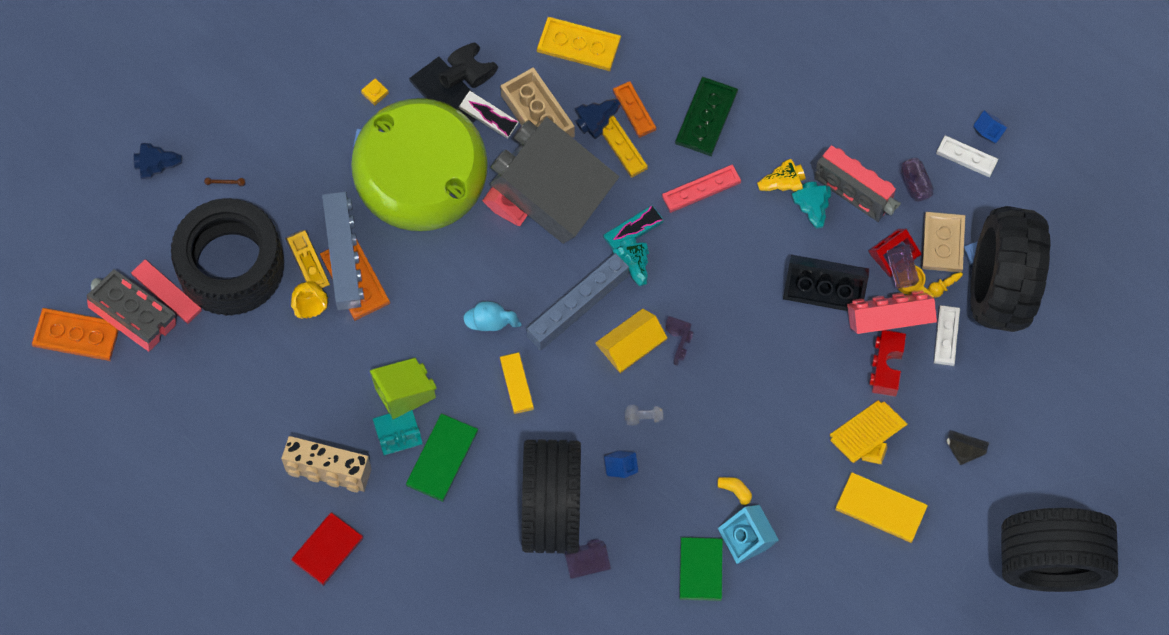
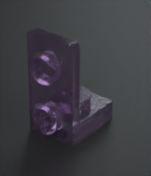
(680, 328)

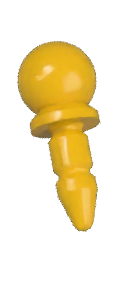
(938, 288)

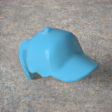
(490, 317)

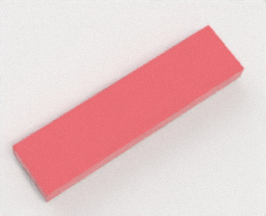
(701, 188)
(166, 291)

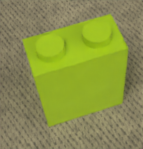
(403, 386)

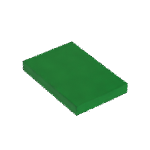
(701, 569)

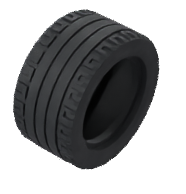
(215, 220)
(551, 496)
(1059, 550)

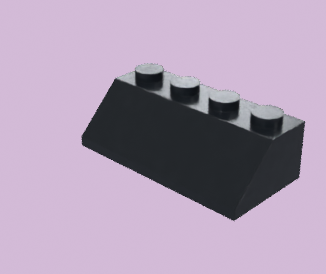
(824, 282)

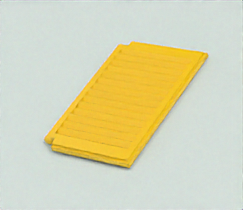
(867, 430)

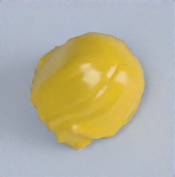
(308, 300)

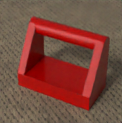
(890, 242)

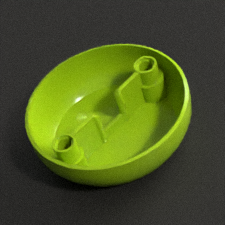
(418, 163)

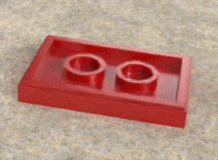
(327, 548)

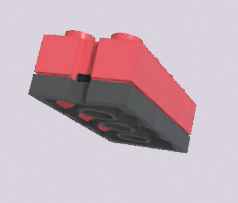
(856, 184)
(130, 309)

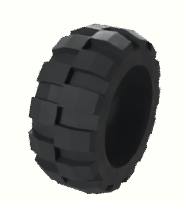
(1010, 269)

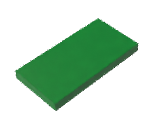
(441, 457)

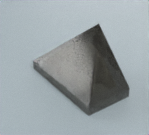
(966, 447)

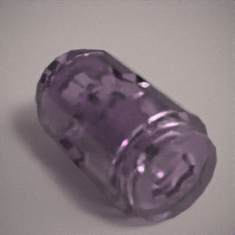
(917, 179)

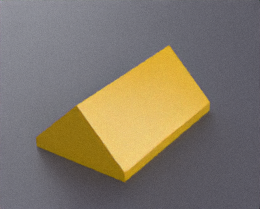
(632, 340)

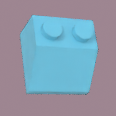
(748, 533)

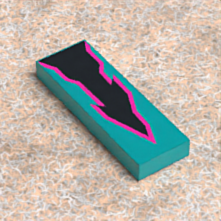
(634, 227)

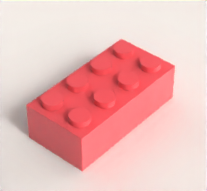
(891, 312)

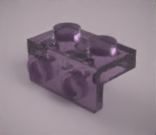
(589, 559)

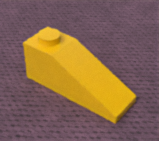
(306, 258)

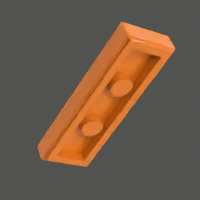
(634, 109)

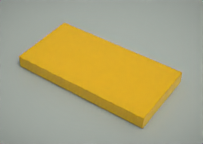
(579, 43)
(881, 507)

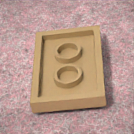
(943, 242)

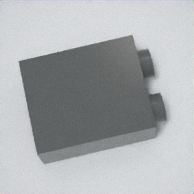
(552, 178)

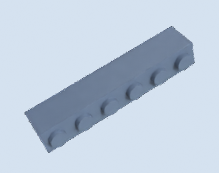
(341, 250)
(577, 302)

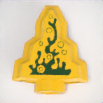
(783, 178)

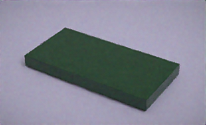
(706, 116)

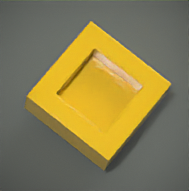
(374, 91)
(877, 454)

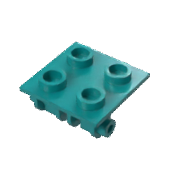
(397, 433)

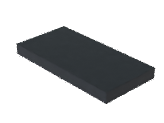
(429, 85)

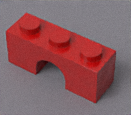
(889, 346)

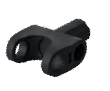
(467, 68)

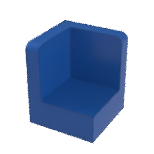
(990, 126)
(621, 464)

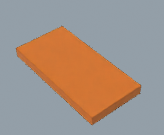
(374, 294)
(75, 334)

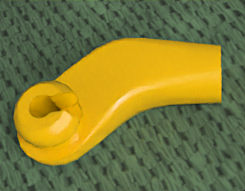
(737, 487)

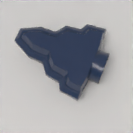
(596, 116)
(154, 160)

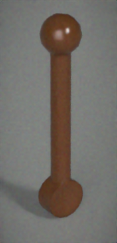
(241, 182)

